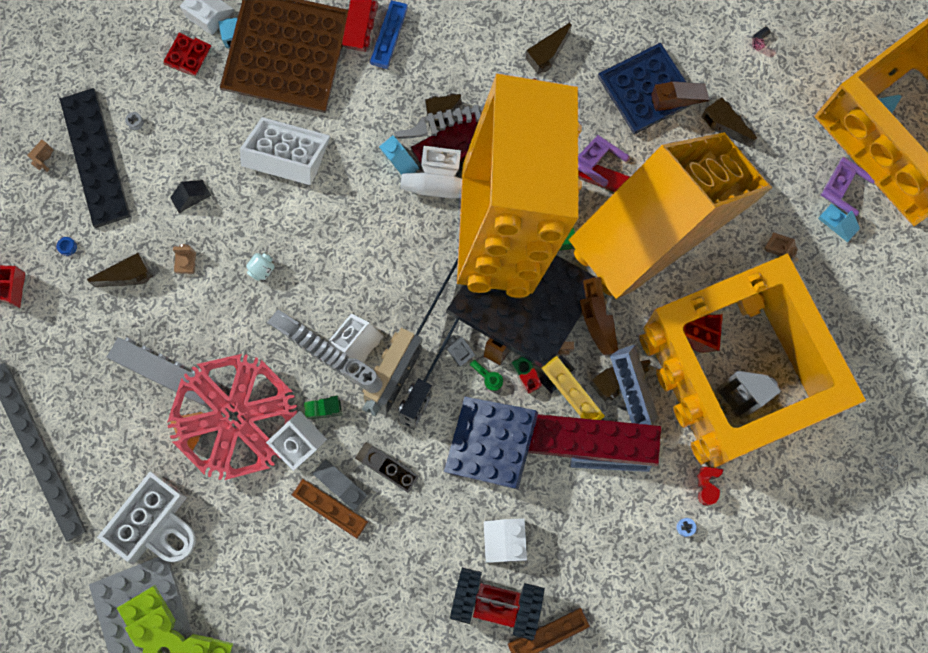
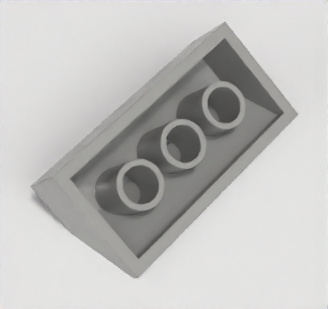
(748, 392)

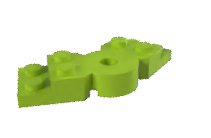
(151, 626)

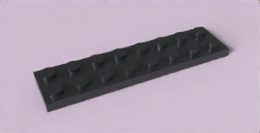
(94, 158)

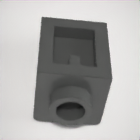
(459, 349)

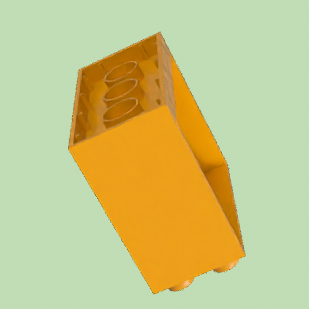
(873, 133)
(519, 185)
(801, 333)

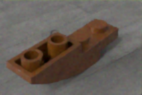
(598, 322)

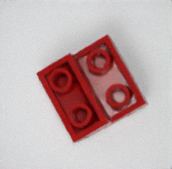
(187, 54)

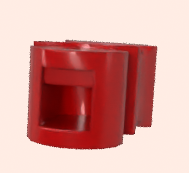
(709, 494)

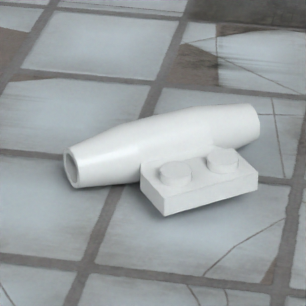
(438, 176)

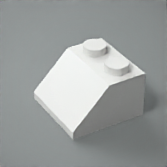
(206, 13)
(356, 338)
(296, 440)
(505, 540)

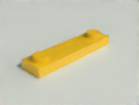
(572, 390)

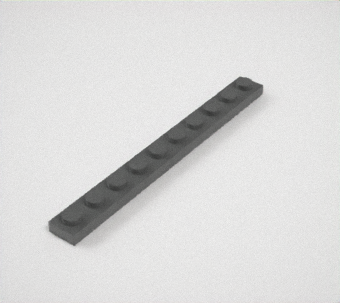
(39, 456)

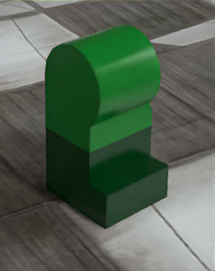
(323, 408)

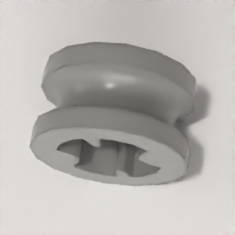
(131, 117)

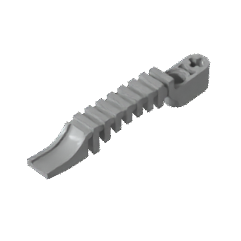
(420, 129)
(335, 359)

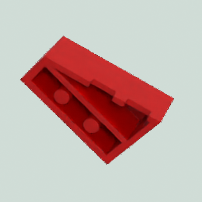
(359, 24)
(704, 333)

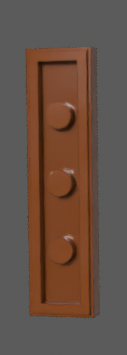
(330, 508)
(552, 633)

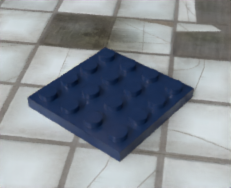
(633, 82)
(491, 442)

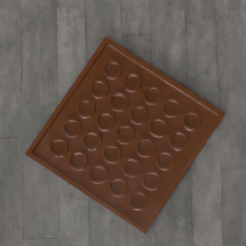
(285, 52)

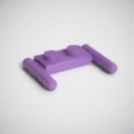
(593, 154)
(840, 182)

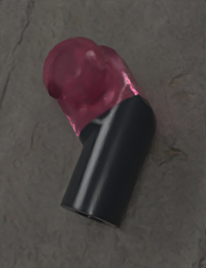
(757, 38)

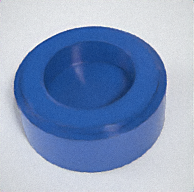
(66, 246)

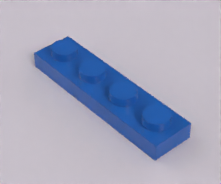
(389, 34)

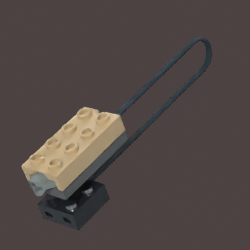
(396, 368)

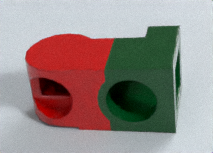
(526, 374)

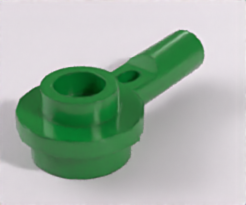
(492, 381)

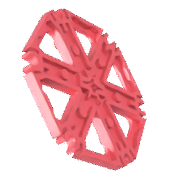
(214, 421)

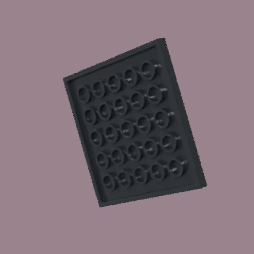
(531, 324)

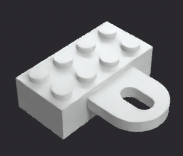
(147, 521)

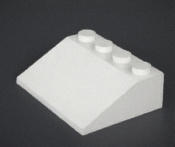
(284, 150)

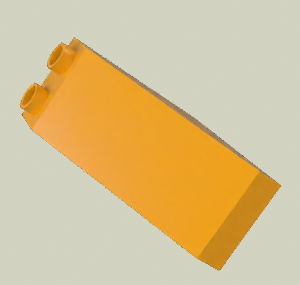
(667, 210)

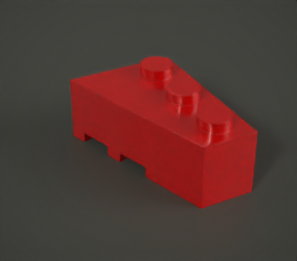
(11, 285)

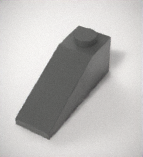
(341, 485)

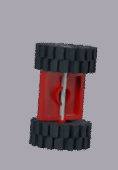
(497, 604)

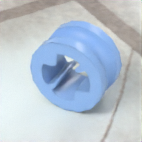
(683, 532)

